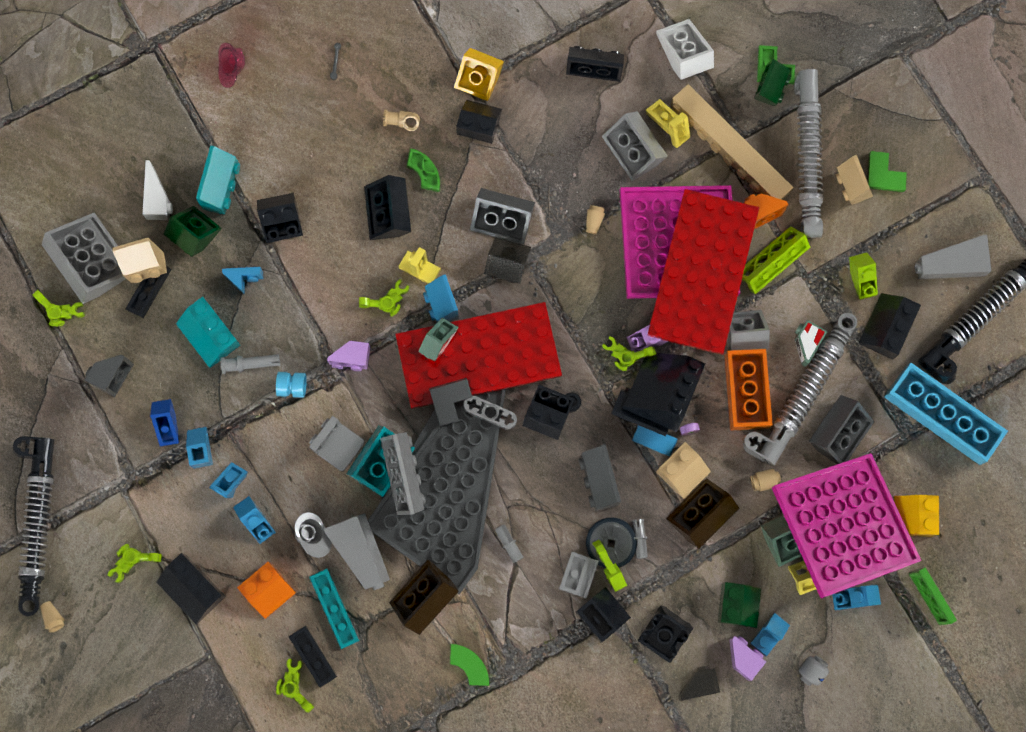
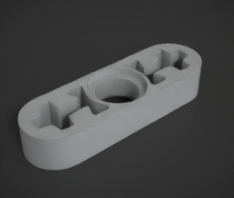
(501, 423)

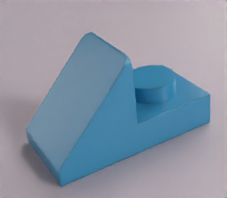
(238, 276)
(229, 480)
(770, 634)

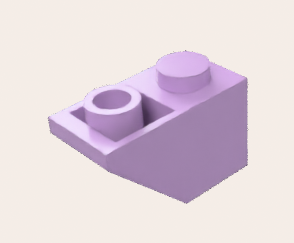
(640, 340)
(351, 355)
(744, 659)

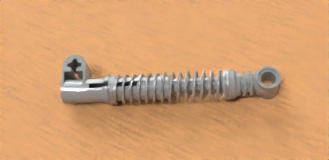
(809, 111)
(803, 396)

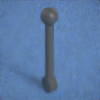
(333, 75)

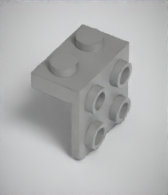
(336, 443)

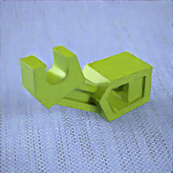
(612, 571)

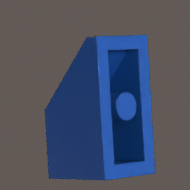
(164, 422)

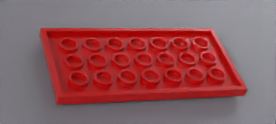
(703, 271)
(488, 350)

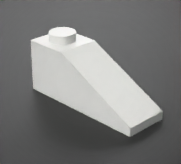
(155, 202)

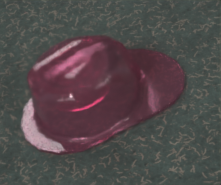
(230, 64)

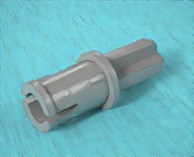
(508, 543)
(641, 550)

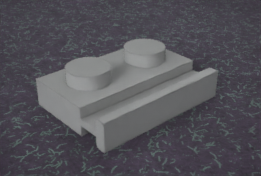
(578, 575)

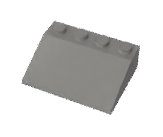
(84, 256)
(402, 474)

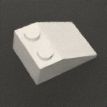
(686, 49)

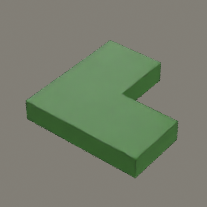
(765, 55)
(880, 177)

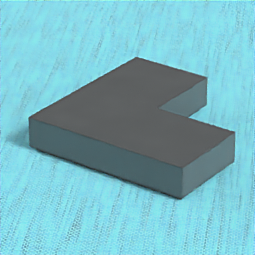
(445, 396)

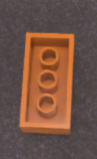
(748, 389)

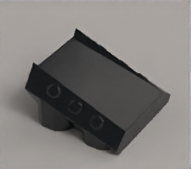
(665, 634)

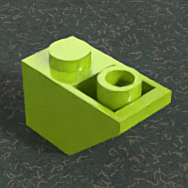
(863, 275)

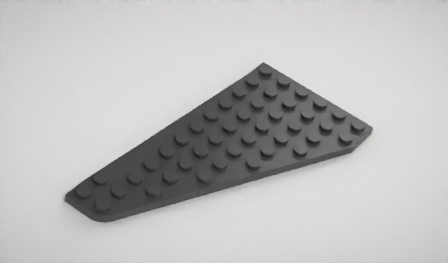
(456, 482)

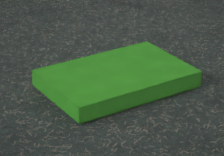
(932, 596)

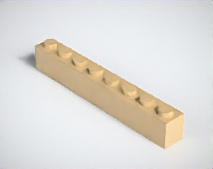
(730, 144)

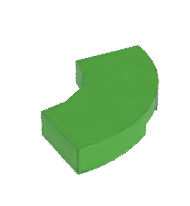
(425, 169)
(470, 663)

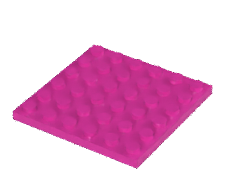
(647, 232)
(846, 525)

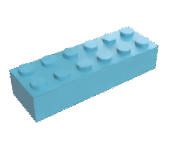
(946, 414)

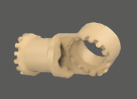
(400, 118)

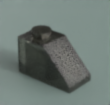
(700, 684)

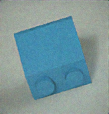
(441, 300)

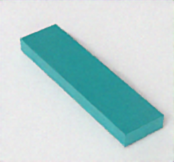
(334, 608)

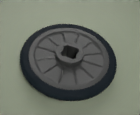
(615, 530)

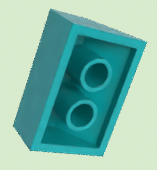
(217, 181)
(207, 332)
(370, 464)

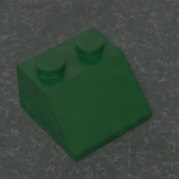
(772, 83)
(191, 230)
(739, 605)

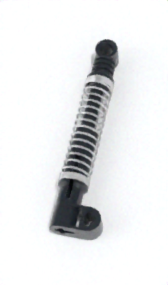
(954, 338)
(36, 517)

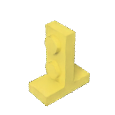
(675, 125)
(417, 265)

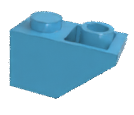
(198, 448)
(254, 519)
(857, 597)

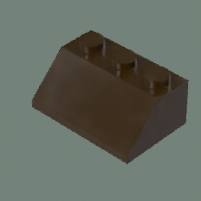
(703, 513)
(423, 597)

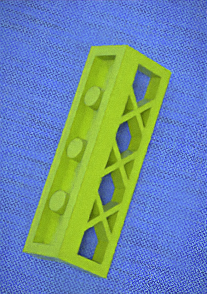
(776, 261)

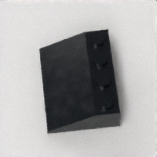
(664, 388)

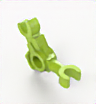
(388, 302)
(56, 312)
(627, 356)
(129, 559)
(291, 686)

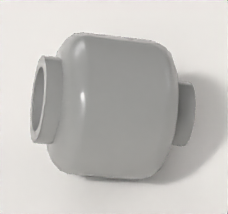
(813, 670)

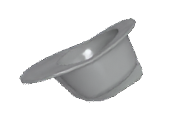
(311, 535)

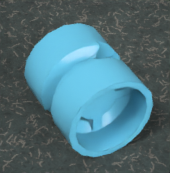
(291, 384)

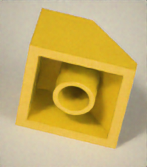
(478, 74)
(919, 514)

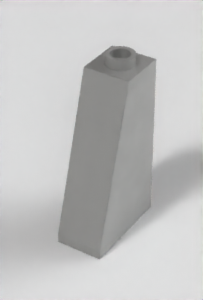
(957, 261)
(359, 550)

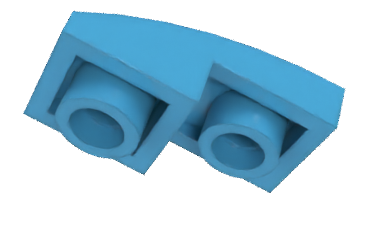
(655, 441)

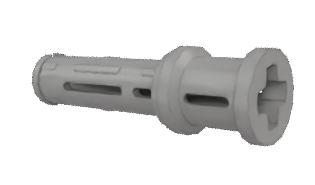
(240, 363)

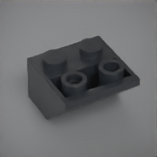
(279, 217)
(548, 412)
(603, 615)

